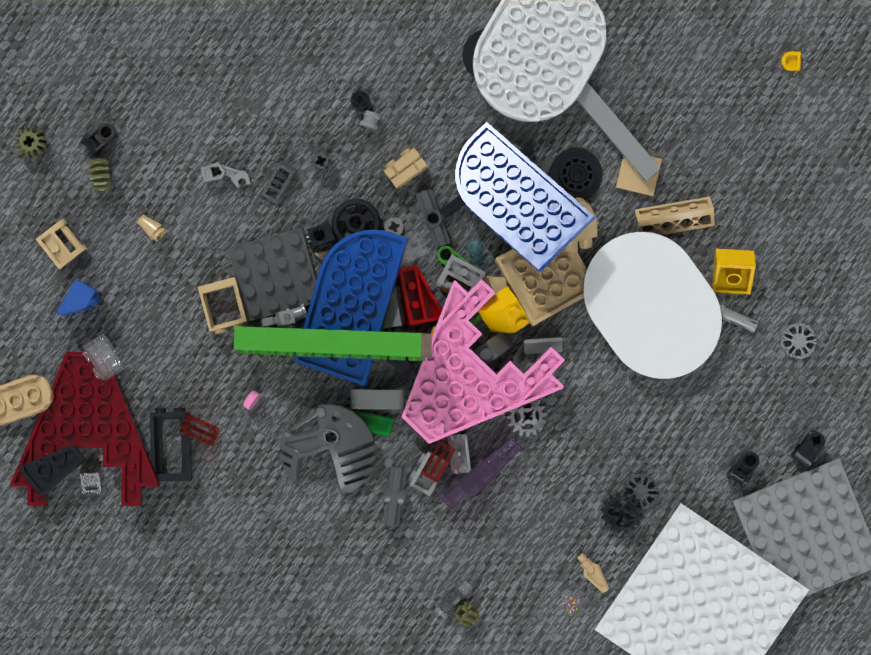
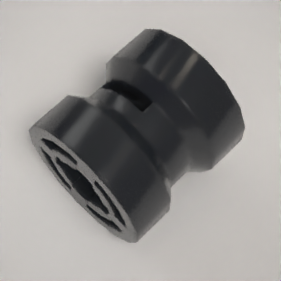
(360, 101)

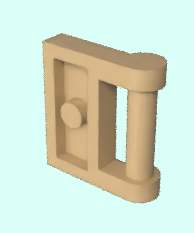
(56, 248)

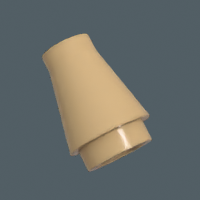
(152, 228)

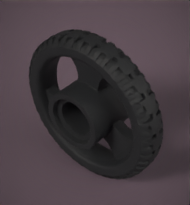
(342, 214)

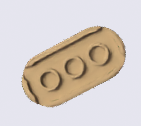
(24, 398)

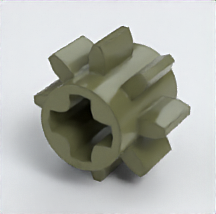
(467, 614)

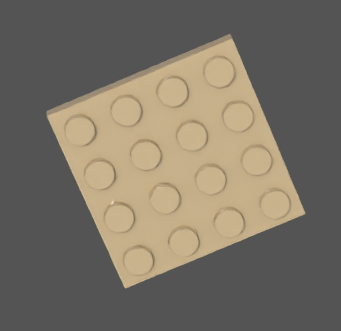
(546, 291)

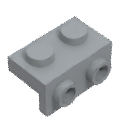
(422, 482)

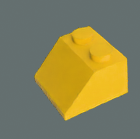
(733, 271)
(503, 313)

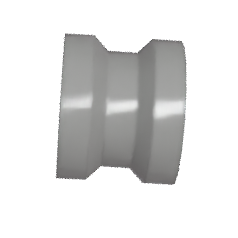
(370, 120)
(397, 229)

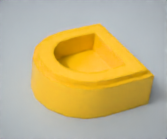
(791, 61)

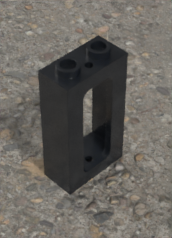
(157, 447)

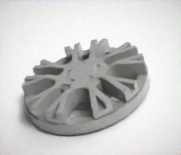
(798, 340)

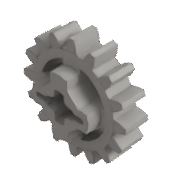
(531, 421)

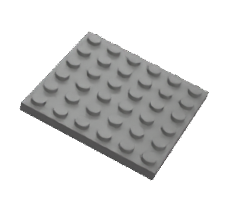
(809, 527)

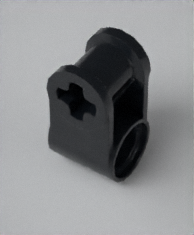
(98, 139)
(806, 451)
(743, 469)

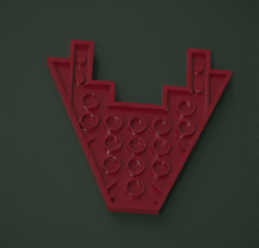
(89, 415)

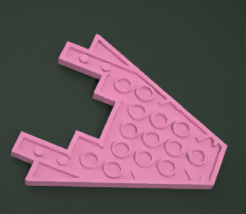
(460, 388)

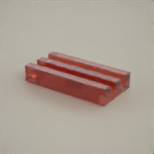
(186, 424)
(430, 475)

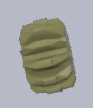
(36, 145)
(100, 174)

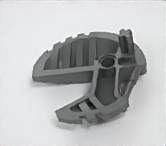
(349, 451)

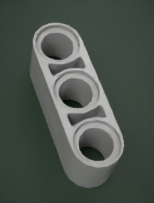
(377, 399)

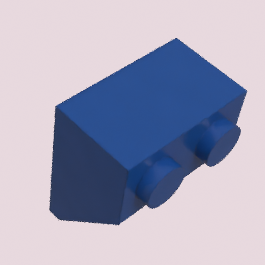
(79, 298)

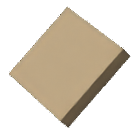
(631, 180)

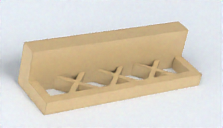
(675, 213)

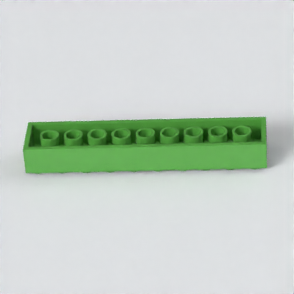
(336, 342)

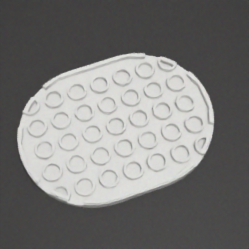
(547, 43)
(652, 305)

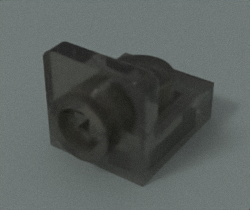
(91, 478)

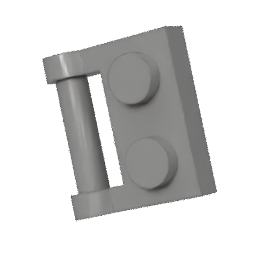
(460, 270)

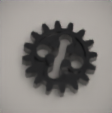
(627, 520)

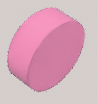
(251, 400)

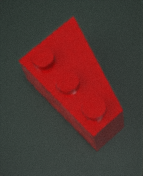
(417, 298)

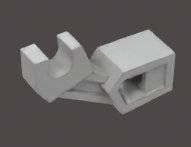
(235, 174)
(282, 318)

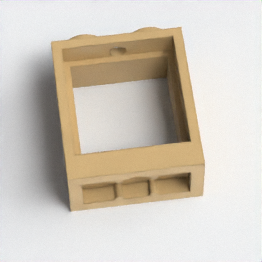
(203, 290)

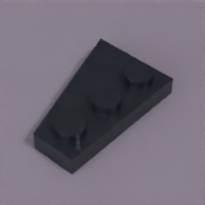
(52, 469)

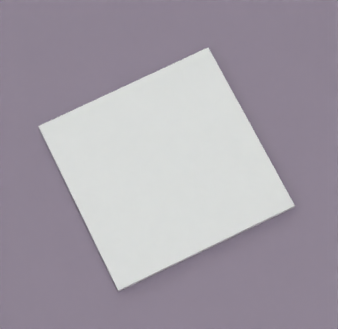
(700, 596)

